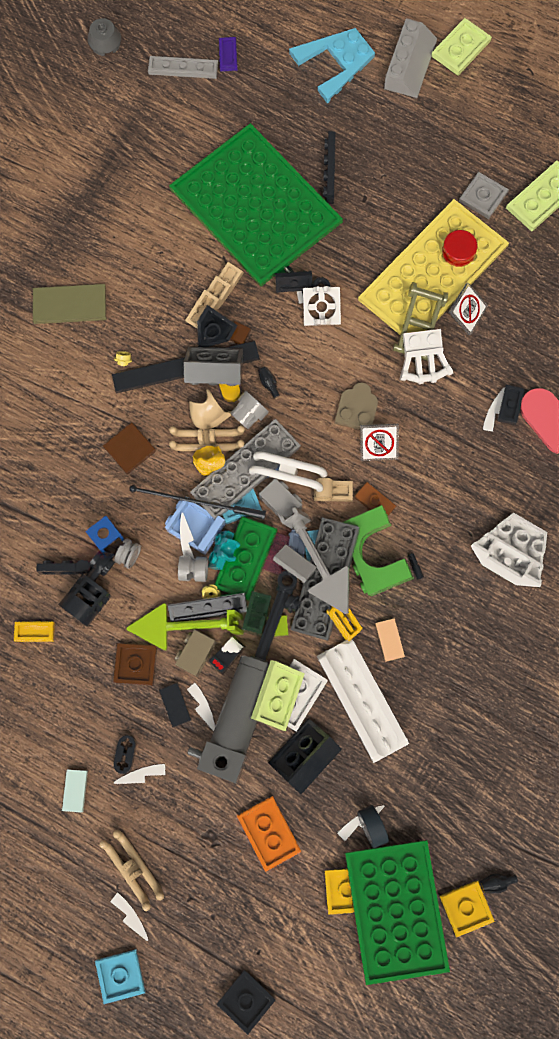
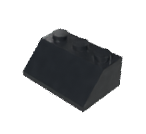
(305, 756)

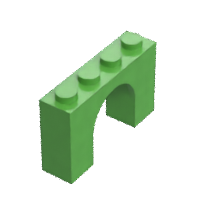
(376, 579)

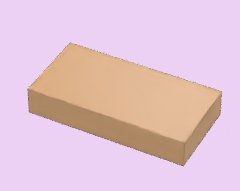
(389, 640)

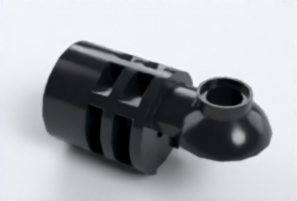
(90, 590)

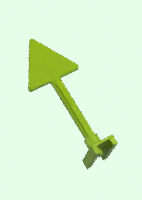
(154, 625)

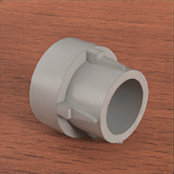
(248, 410)

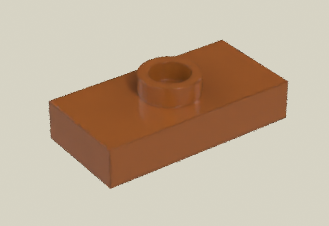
(372, 499)

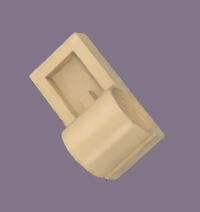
(334, 490)

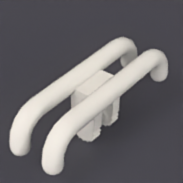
(288, 470)

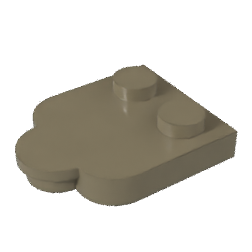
(357, 407)

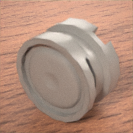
(127, 553)

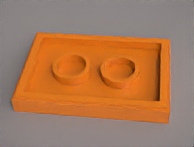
(269, 833)

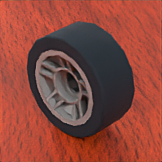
(373, 826)

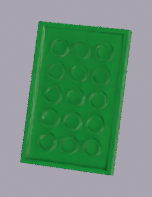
(397, 912)

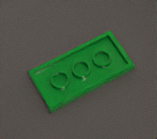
(254, 548)

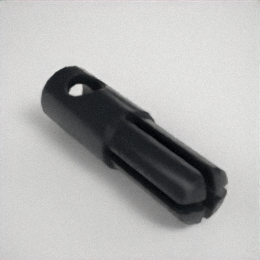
(415, 566)

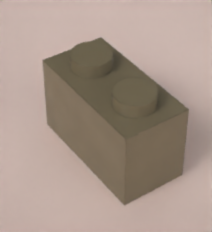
(195, 653)

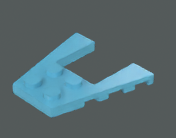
(347, 49)

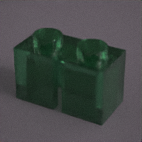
(255, 616)

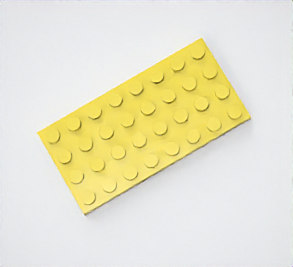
(426, 266)

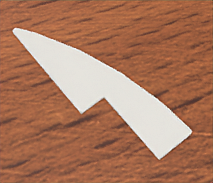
(139, 775)

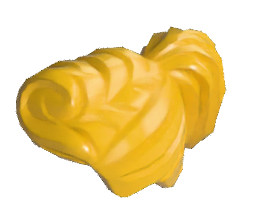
(208, 459)

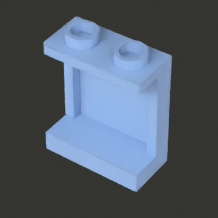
(200, 522)

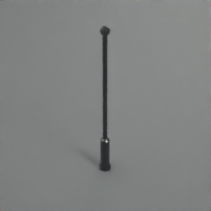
(236, 509)

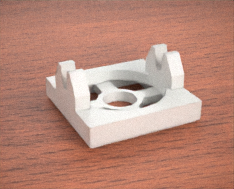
(335, 319)

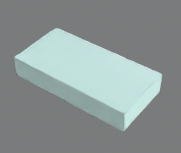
(75, 791)

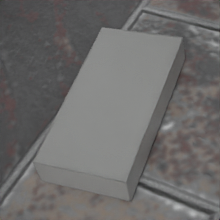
(294, 563)

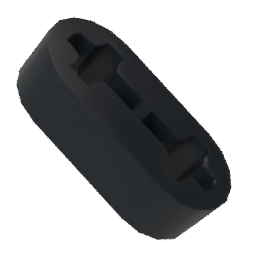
(129, 756)

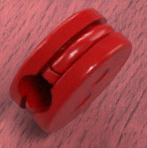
(459, 248)

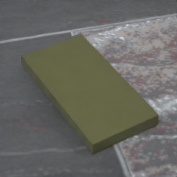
(69, 304)

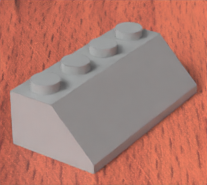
(410, 59)

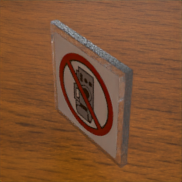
(468, 308)
(379, 442)

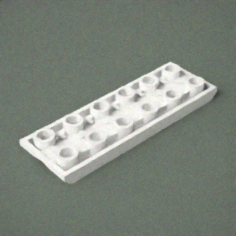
(362, 700)

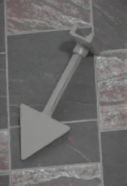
(334, 587)

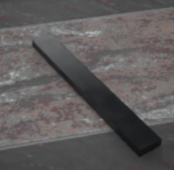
(168, 371)

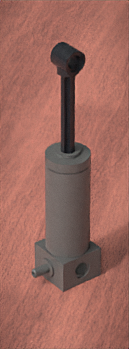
(234, 725)

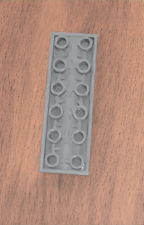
(233, 480)

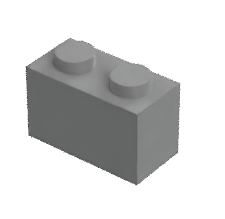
(280, 499)

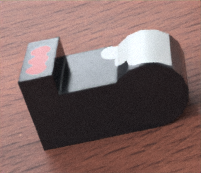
(227, 655)

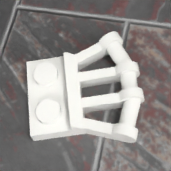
(422, 344)

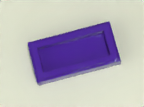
(228, 54)

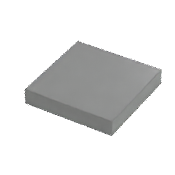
(483, 195)

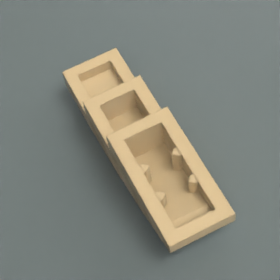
(216, 293)

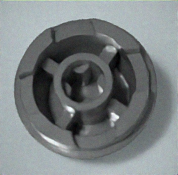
(104, 37)

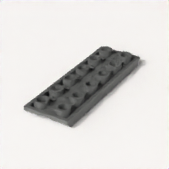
(336, 547)

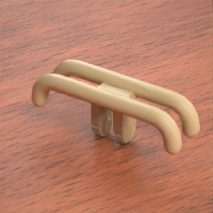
(207, 438)
(133, 869)

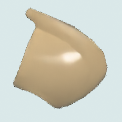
(207, 414)

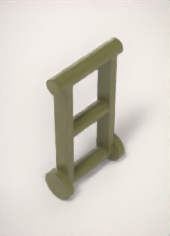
(413, 292)

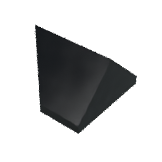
(214, 328)

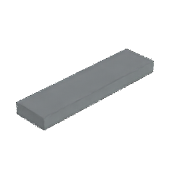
(183, 67)

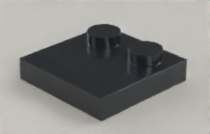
(245, 1002)

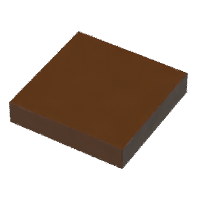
(129, 448)
(135, 664)

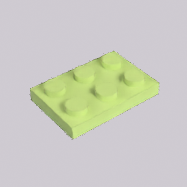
(461, 46)
(278, 695)

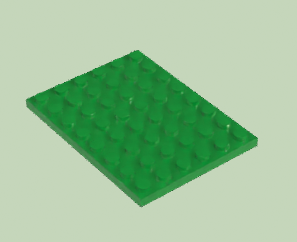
(256, 204)

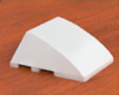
(514, 551)

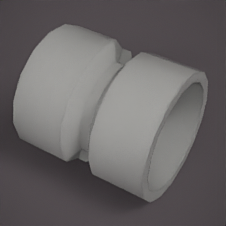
(193, 568)

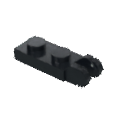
(65, 568)

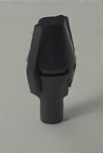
(268, 381)
(497, 883)

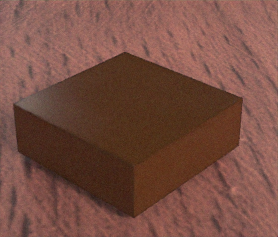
(240, 334)

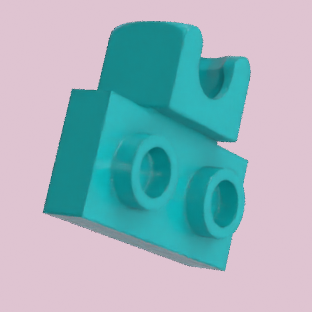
(223, 550)

